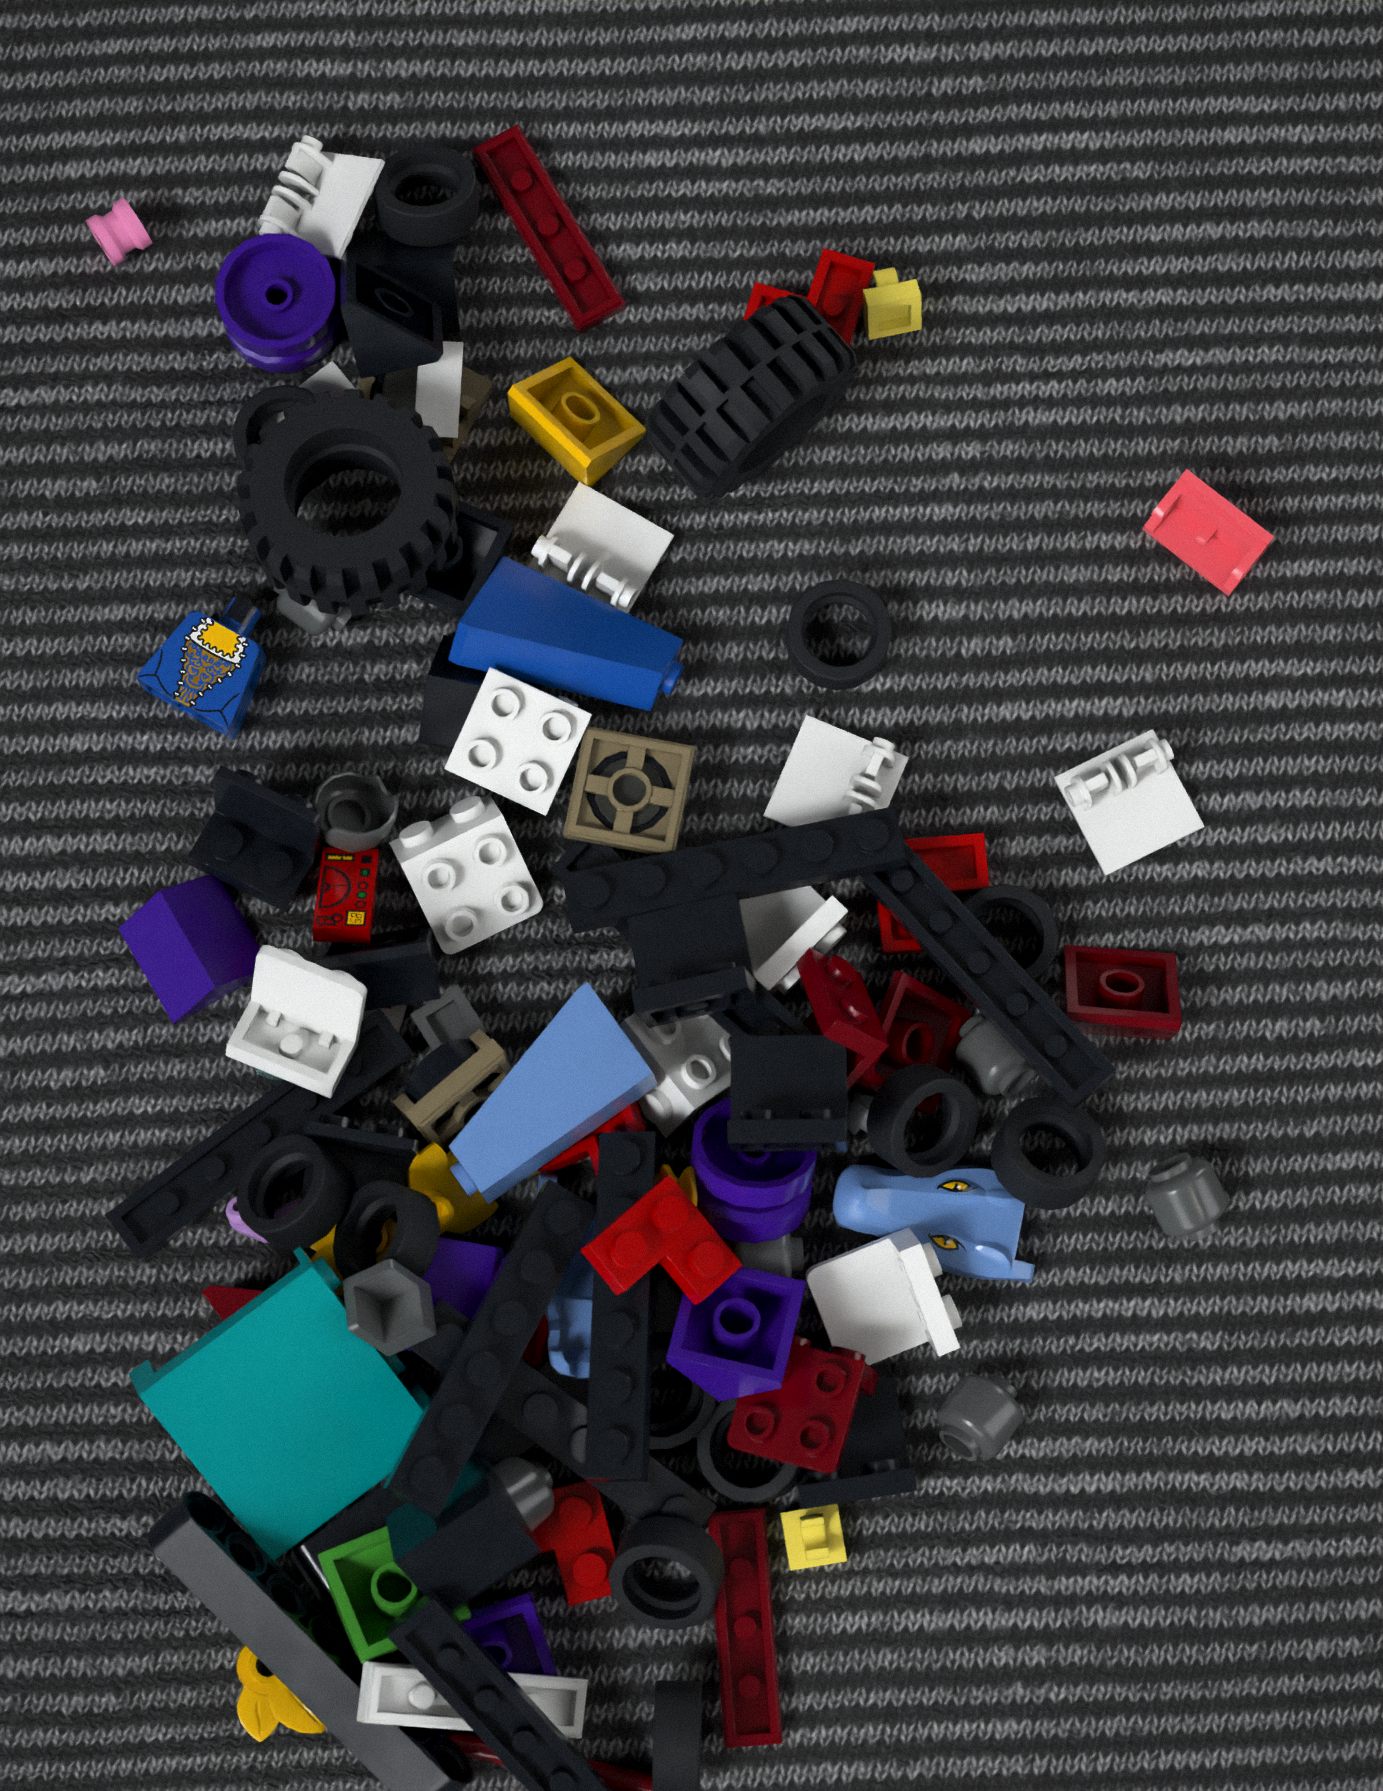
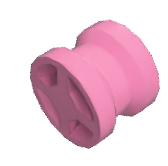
(119, 232)

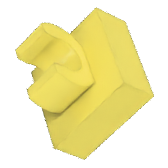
(891, 305)
(813, 1537)

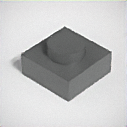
(447, 1018)

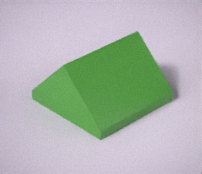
(370, 1592)

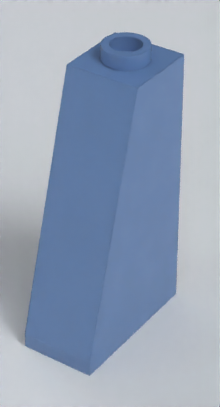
(553, 1097)

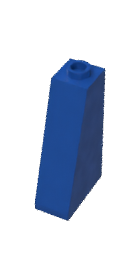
(564, 640)

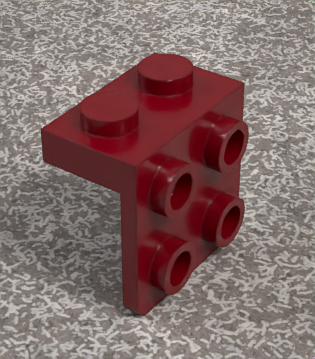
(842, 1010)
(811, 1412)

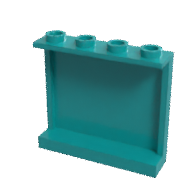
(286, 1407)

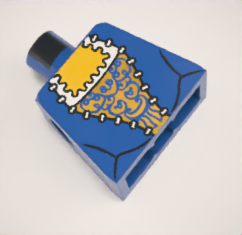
(209, 667)

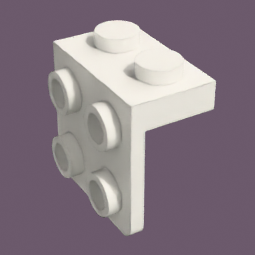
(467, 873)
(783, 929)
(299, 1021)
(688, 1063)
(884, 1298)

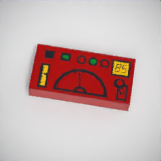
(346, 896)

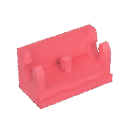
(1207, 532)

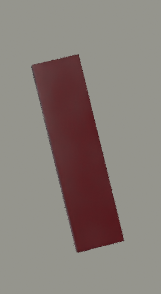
(548, 229)
(746, 1631)

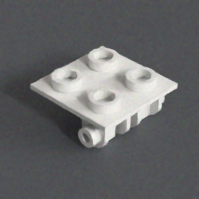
(323, 196)
(600, 548)
(518, 741)
(834, 776)
(1129, 801)

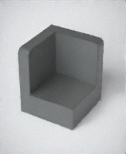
(389, 1307)

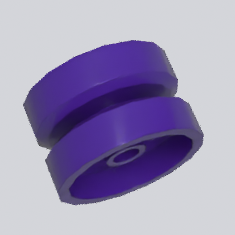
(271, 272)
(748, 1193)

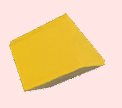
(574, 419)

